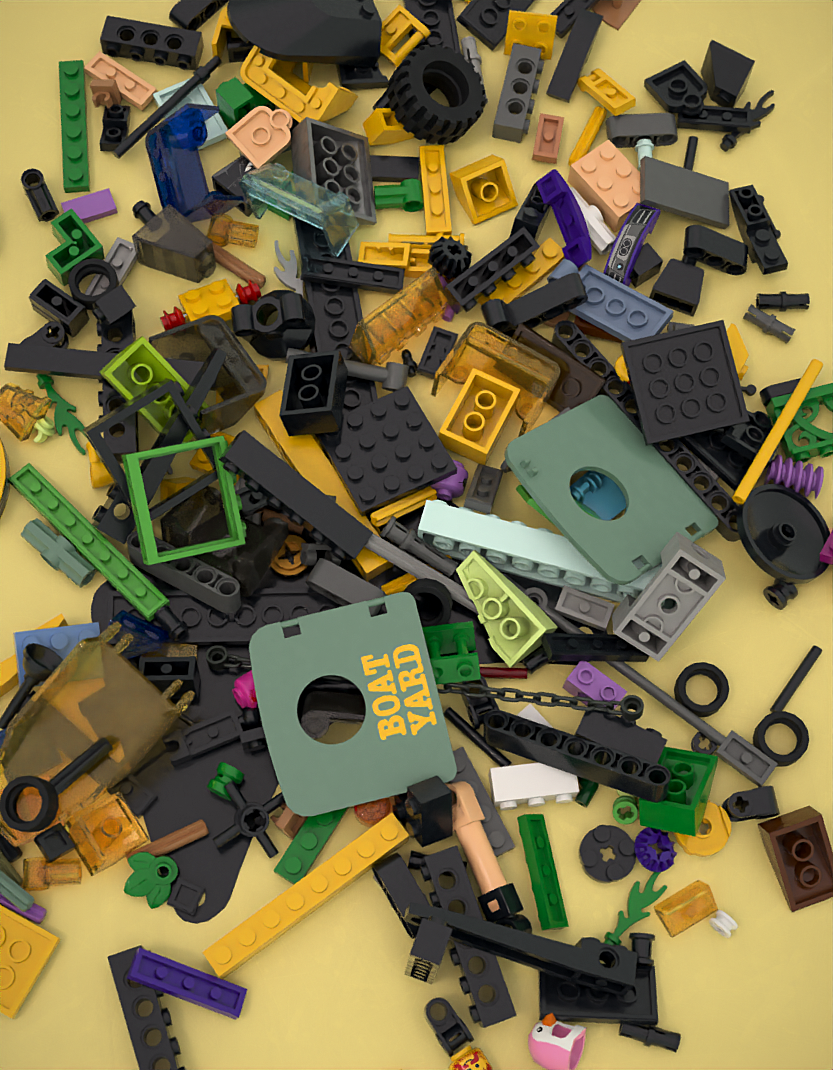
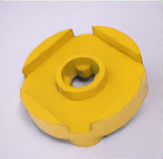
(715, 836)

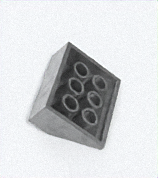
(336, 162)

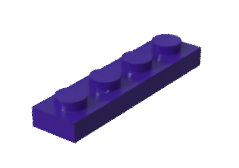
(187, 983)

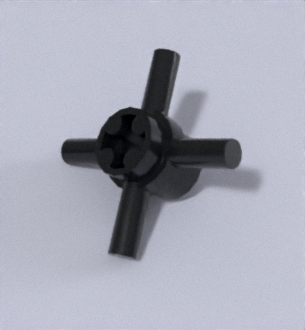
(242, 827)

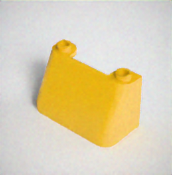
(289, 92)

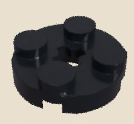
(621, 846)

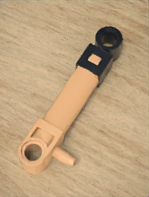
(498, 898)

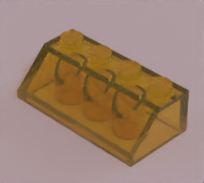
(399, 319)

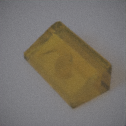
(686, 907)

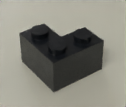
(426, 811)

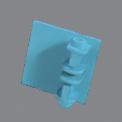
(599, 494)

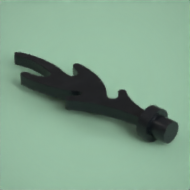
(729, 141)

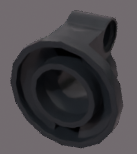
(290, 330)

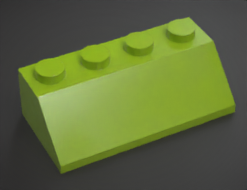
(139, 369)

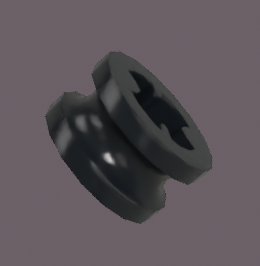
(695, 742)

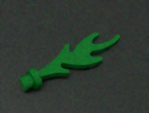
(61, 415)
(635, 903)

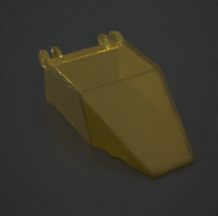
(85, 699)

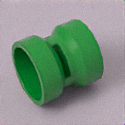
(225, 774)

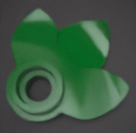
(147, 880)

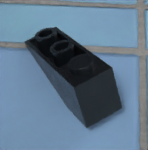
(531, 214)

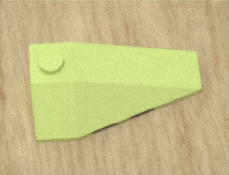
(507, 613)

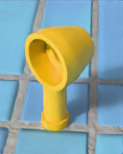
(98, 472)

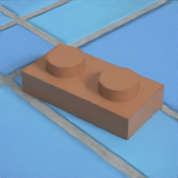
(548, 138)

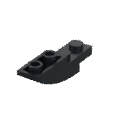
(756, 231)

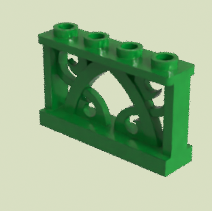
(814, 398)

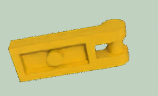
(607, 92)

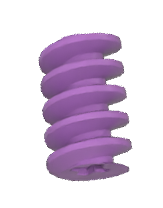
(795, 475)

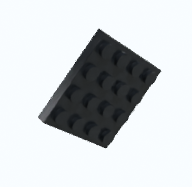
(684, 382)
(386, 451)

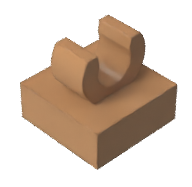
(105, 92)
(289, 822)

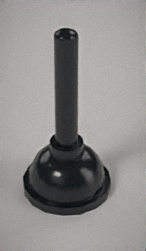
(38, 664)

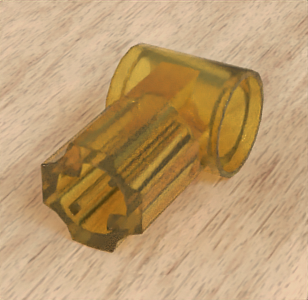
(225, 230)
(41, 875)

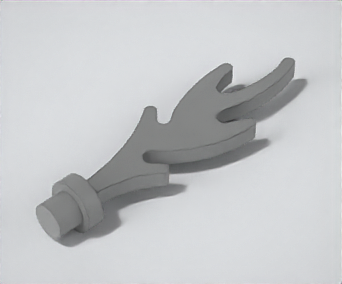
(288, 276)

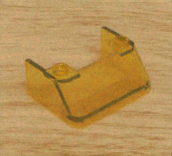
(506, 360)

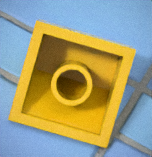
(484, 188)

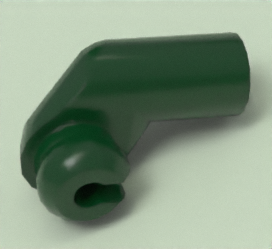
(587, 792)

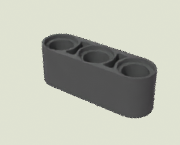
(629, 128)
(342, 585)

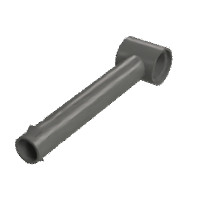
(392, 376)

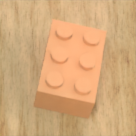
(607, 182)

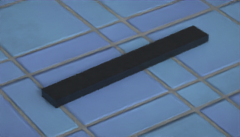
(78, 362)

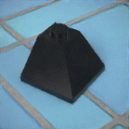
(725, 74)

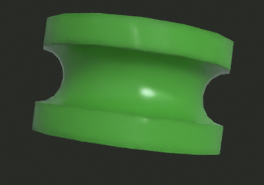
(622, 802)

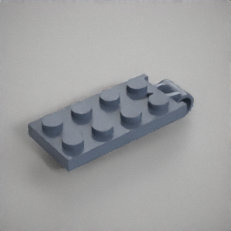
(615, 305)

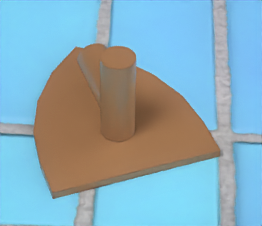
(615, 11)

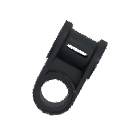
(44, 338)
(477, 706)
(755, 804)
(448, 1027)

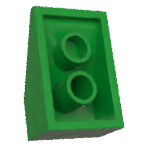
(687, 793)

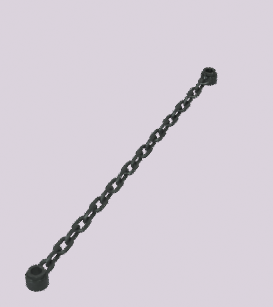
(628, 702)

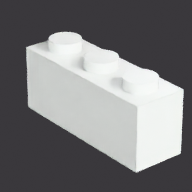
(531, 785)

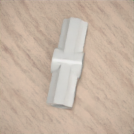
(600, 235)

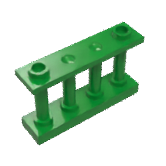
(452, 639)

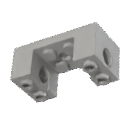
(689, 578)

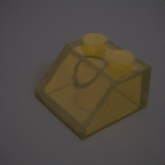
(105, 833)

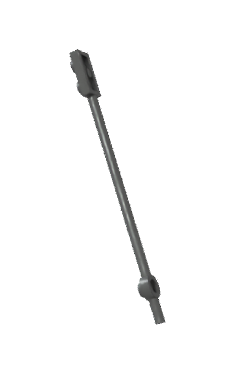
(732, 749)

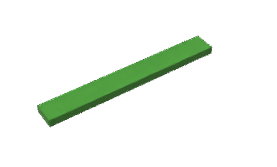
(88, 541)

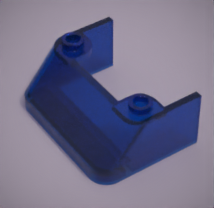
(178, 167)

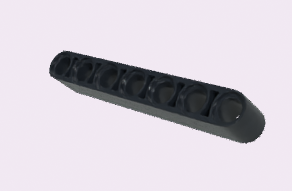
(576, 755)

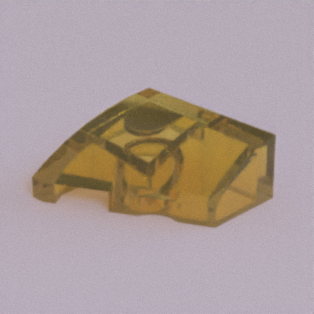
(21, 409)

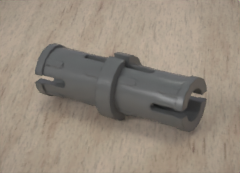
(769, 323)

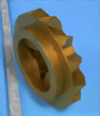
(285, 567)

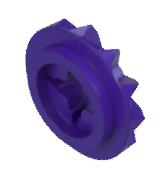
(647, 855)

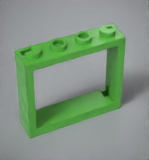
(231, 502)

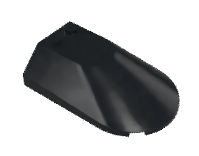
(310, 29)

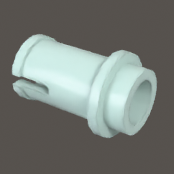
(644, 148)

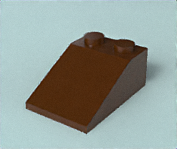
(800, 856)

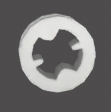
(723, 923)

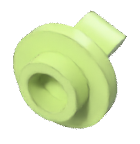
(45, 428)

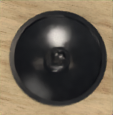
(783, 533)

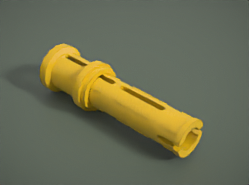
(398, 238)

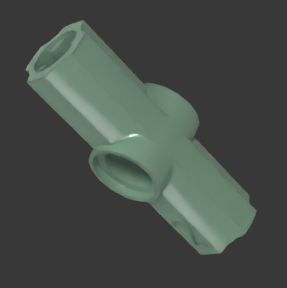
(58, 552)

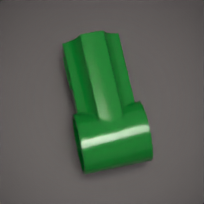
(406, 195)

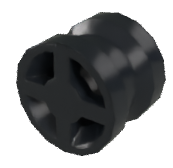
(780, 593)

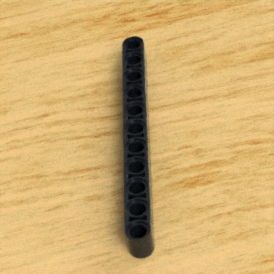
(679, 453)

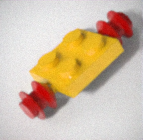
(210, 300)

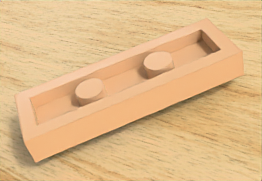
(130, 86)

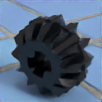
(449, 257)

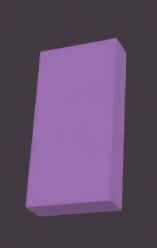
(92, 205)

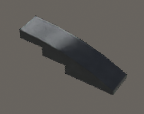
(574, 55)

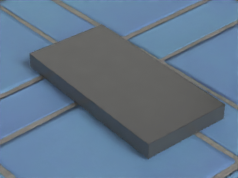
(684, 192)

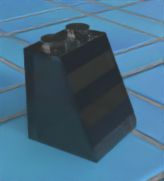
(175, 247)

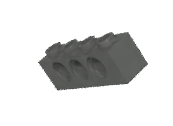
(522, 60)

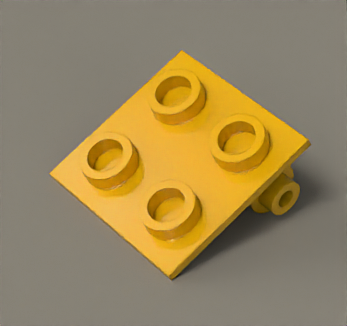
(531, 30)

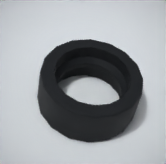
(86, 268)
(439, 590)
(714, 674)
(792, 722)
(9, 800)

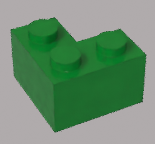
(237, 100)
(76, 245)

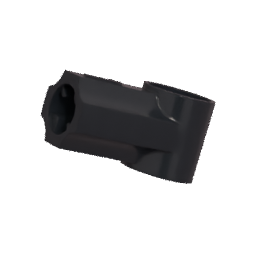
(39, 195)

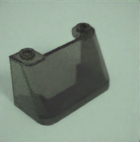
(204, 519)

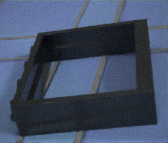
(188, 413)

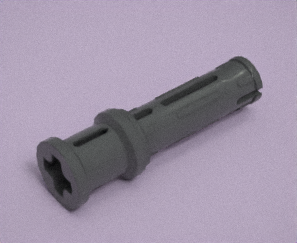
(409, 541)

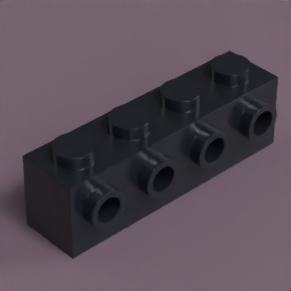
(490, 270)

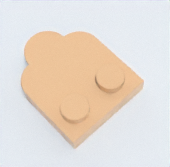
(262, 135)

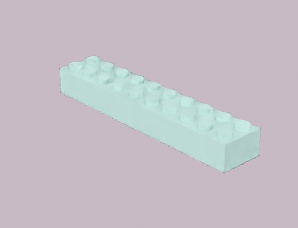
(522, 551)

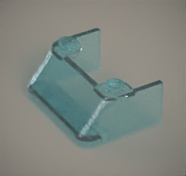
(301, 199)

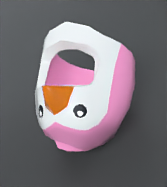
(556, 1044)

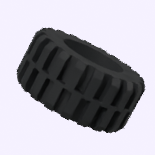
(419, 110)

